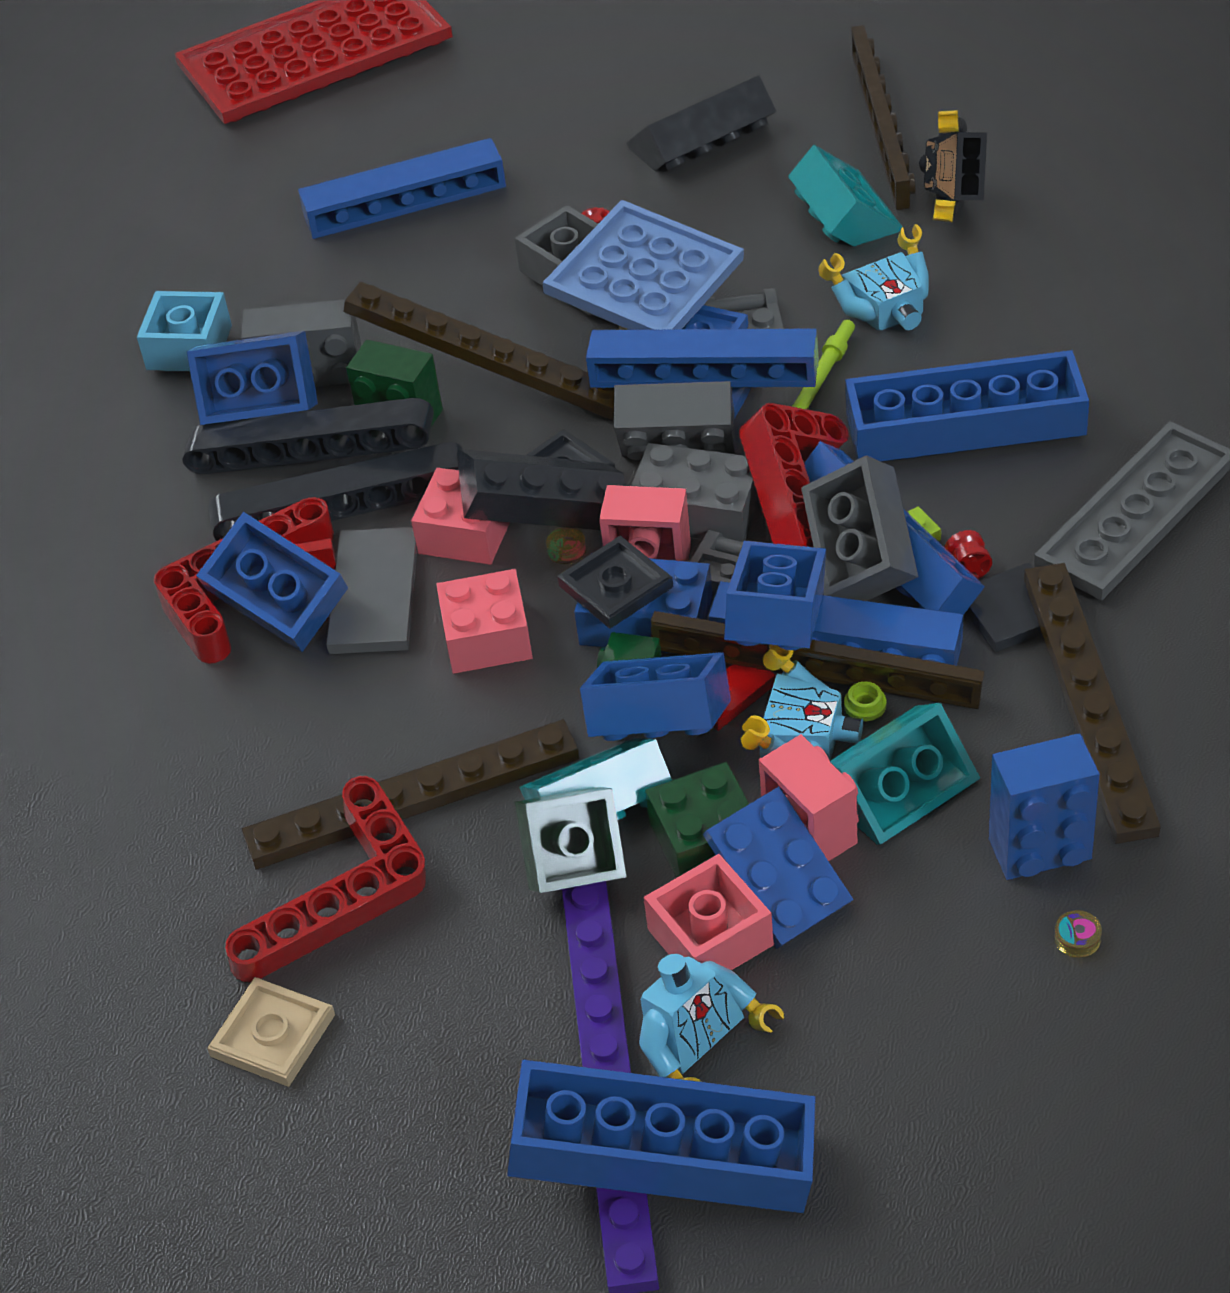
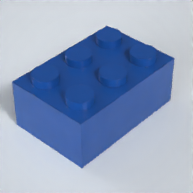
(252, 377)
(272, 581)
(775, 595)
(687, 598)
(656, 696)
(1043, 806)

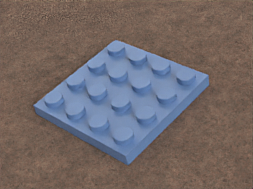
(643, 270)

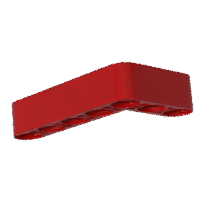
(775, 447)
(191, 605)
(338, 892)

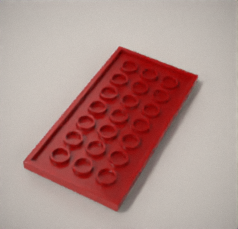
(306, 51)

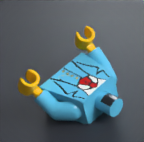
(885, 290)
(798, 707)
(692, 1011)

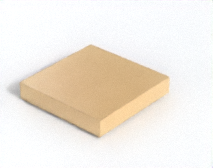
(271, 1031)

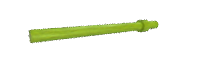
(832, 352)

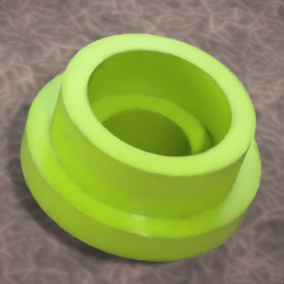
(865, 701)

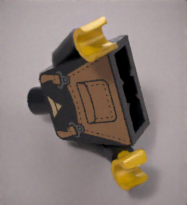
(954, 165)

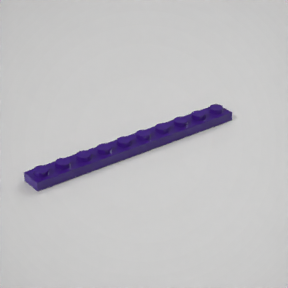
(604, 1046)

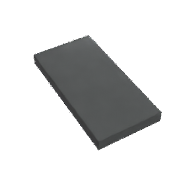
(380, 591)

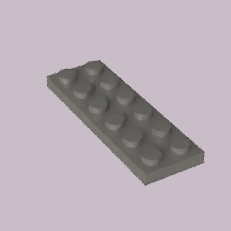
(1136, 509)

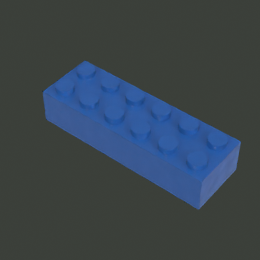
(967, 406)
(663, 1136)

